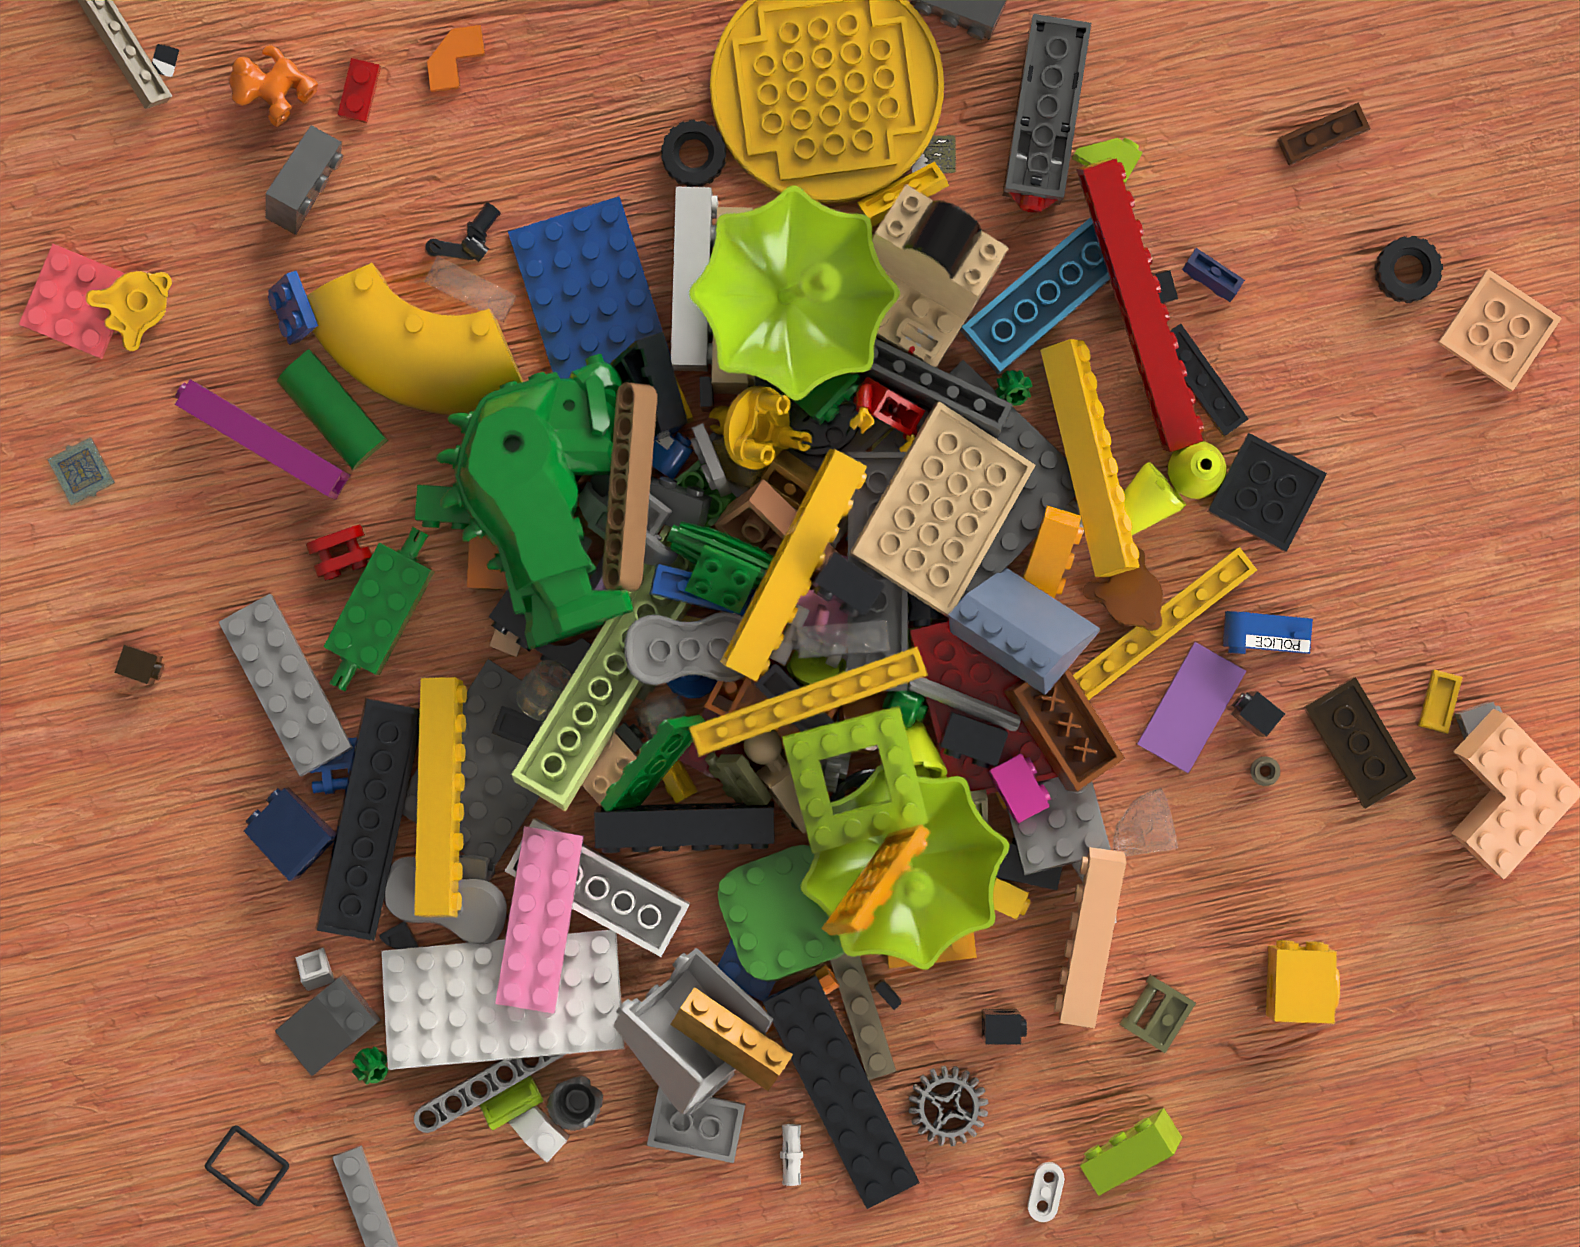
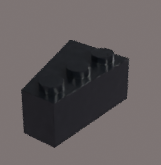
(650, 364)

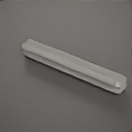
(965, 703)

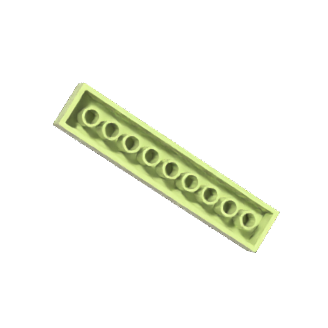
(592, 700)

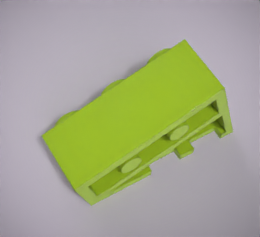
(1131, 1152)

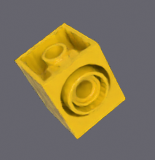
(1302, 982)

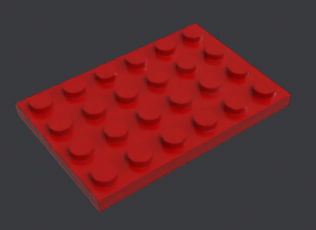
(969, 671)

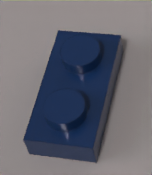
(1213, 275)

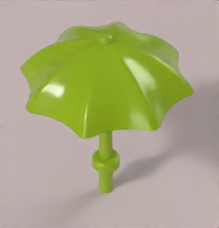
(794, 292)
(940, 895)

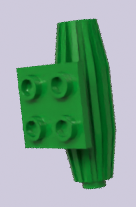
(724, 565)

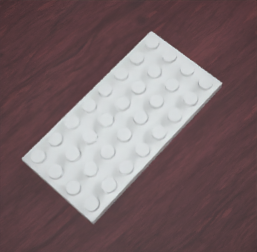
(446, 1011)

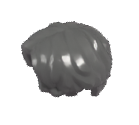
(575, 1103)

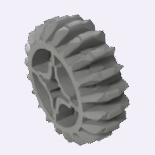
(941, 1119)

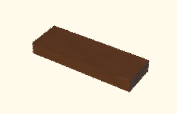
(1323, 134)

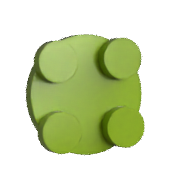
(813, 669)

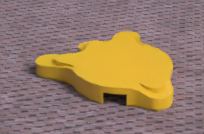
(134, 304)

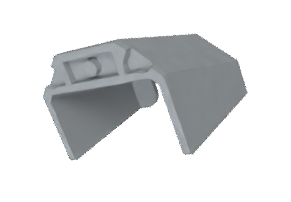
(676, 1062)

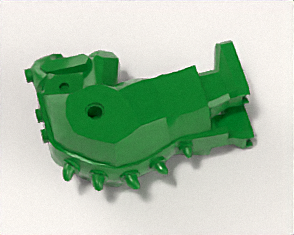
(523, 492)

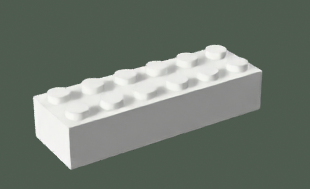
(692, 251)
(621, 899)

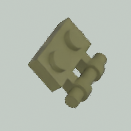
(738, 779)

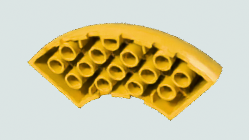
(409, 353)

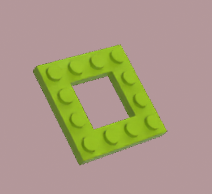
(878, 728)

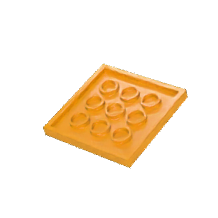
(875, 881)

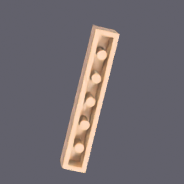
(1091, 937)

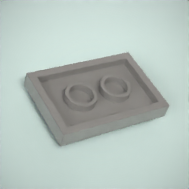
(705, 1133)

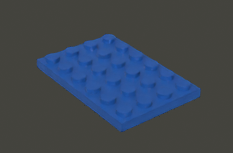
(585, 284)

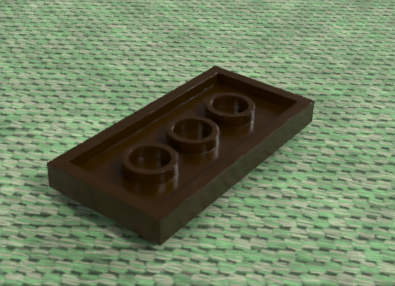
(1359, 742)

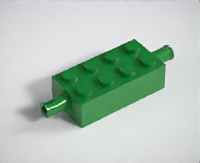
(379, 609)

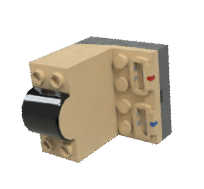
(941, 272)

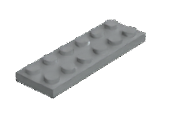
(285, 685)

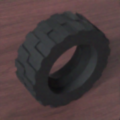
(698, 131)
(1431, 269)

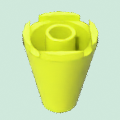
(1189, 477)
(1150, 498)
(924, 753)

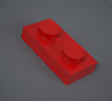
(359, 90)

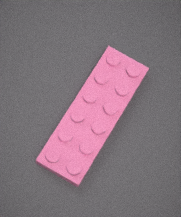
(539, 919)

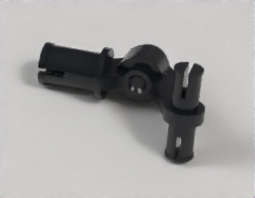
(474, 243)

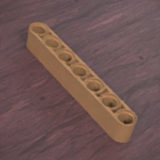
(629, 487)

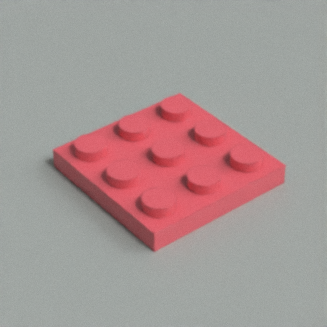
(59, 303)

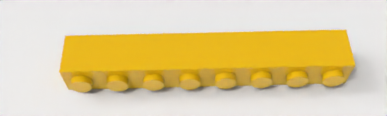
(1090, 458)
(793, 564)
(440, 797)

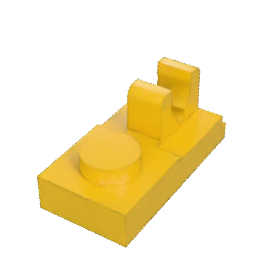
(678, 782)

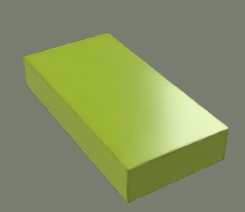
(511, 1102)

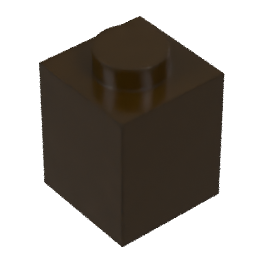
(139, 665)

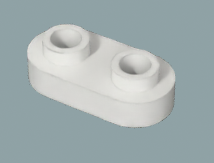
(1045, 1191)

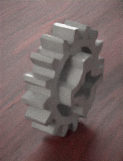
(835, 768)

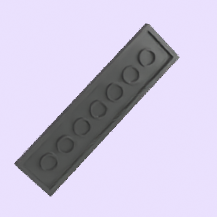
(893, 600)

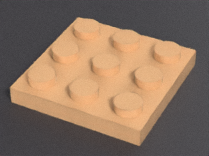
(1499, 330)

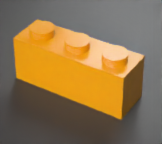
(1052, 550)

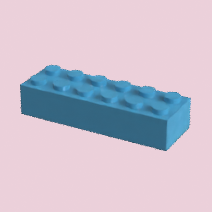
(1039, 299)

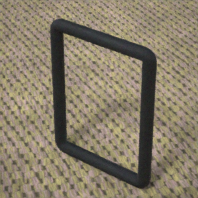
(232, 1185)

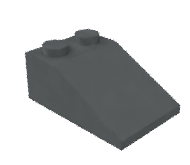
(327, 1025)

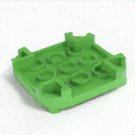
(772, 919)

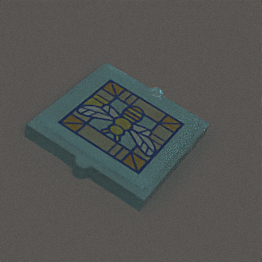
(81, 471)

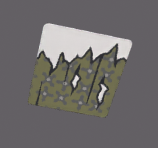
(942, 151)

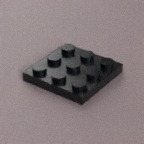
(1267, 492)

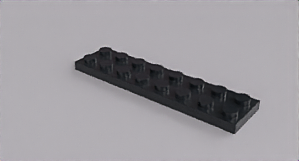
(369, 820)
(840, 1091)

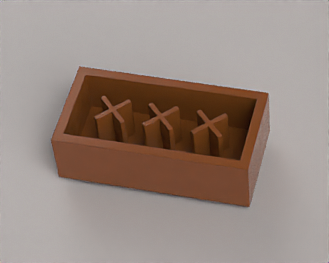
(1066, 730)

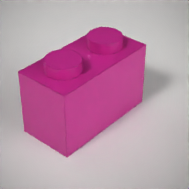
(1019, 788)

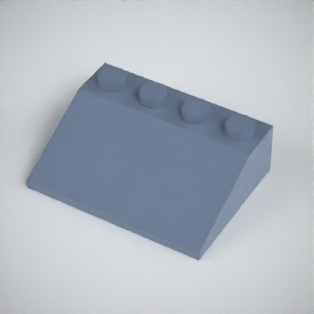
(1021, 628)

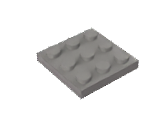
(1061, 831)

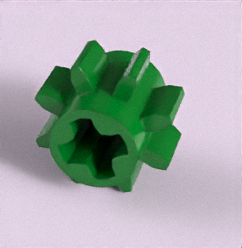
(1014, 387)
(370, 1065)

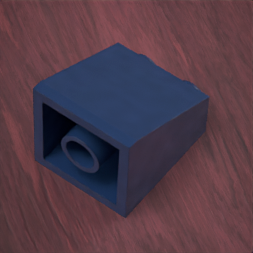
(289, 833)

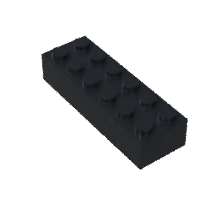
(685, 825)

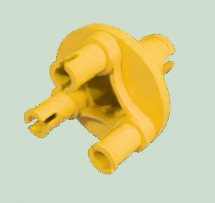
(757, 427)

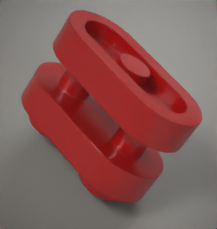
(330, 567)

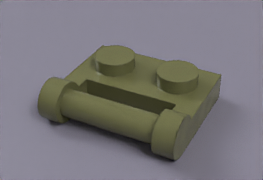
(1165, 1020)

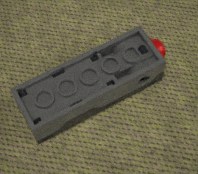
(1046, 112)

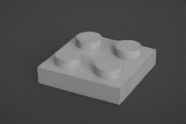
(707, 454)

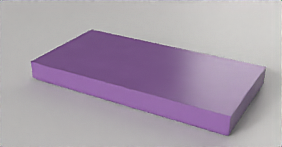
(1191, 707)

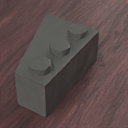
(974, 15)
(302, 179)

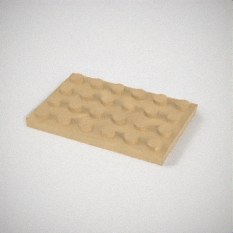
(942, 509)

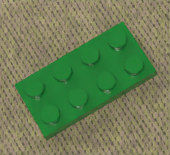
(652, 763)

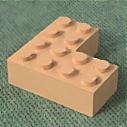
(1524, 796)

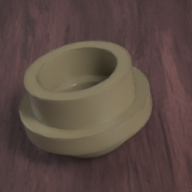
(1274, 771)

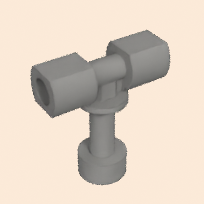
(790, 640)

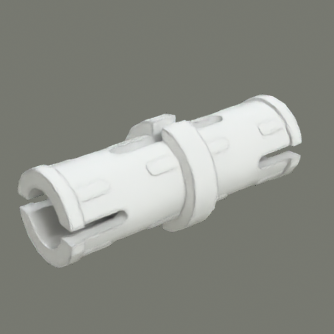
(791, 1154)

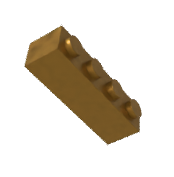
(731, 1039)

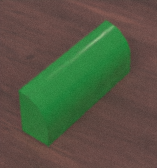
(331, 409)

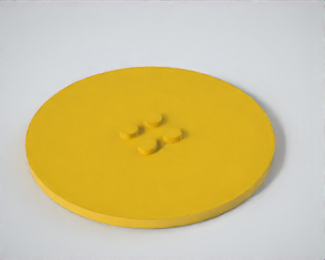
(827, 93)

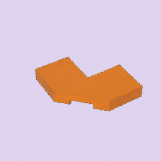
(458, 44)

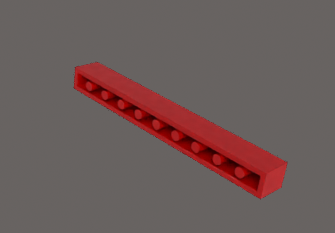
(1140, 304)

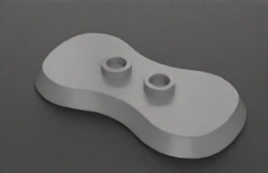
(668, 649)
(478, 919)

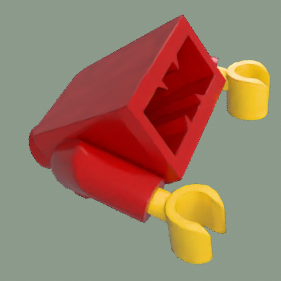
(887, 406)

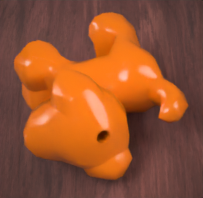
(250, 83)

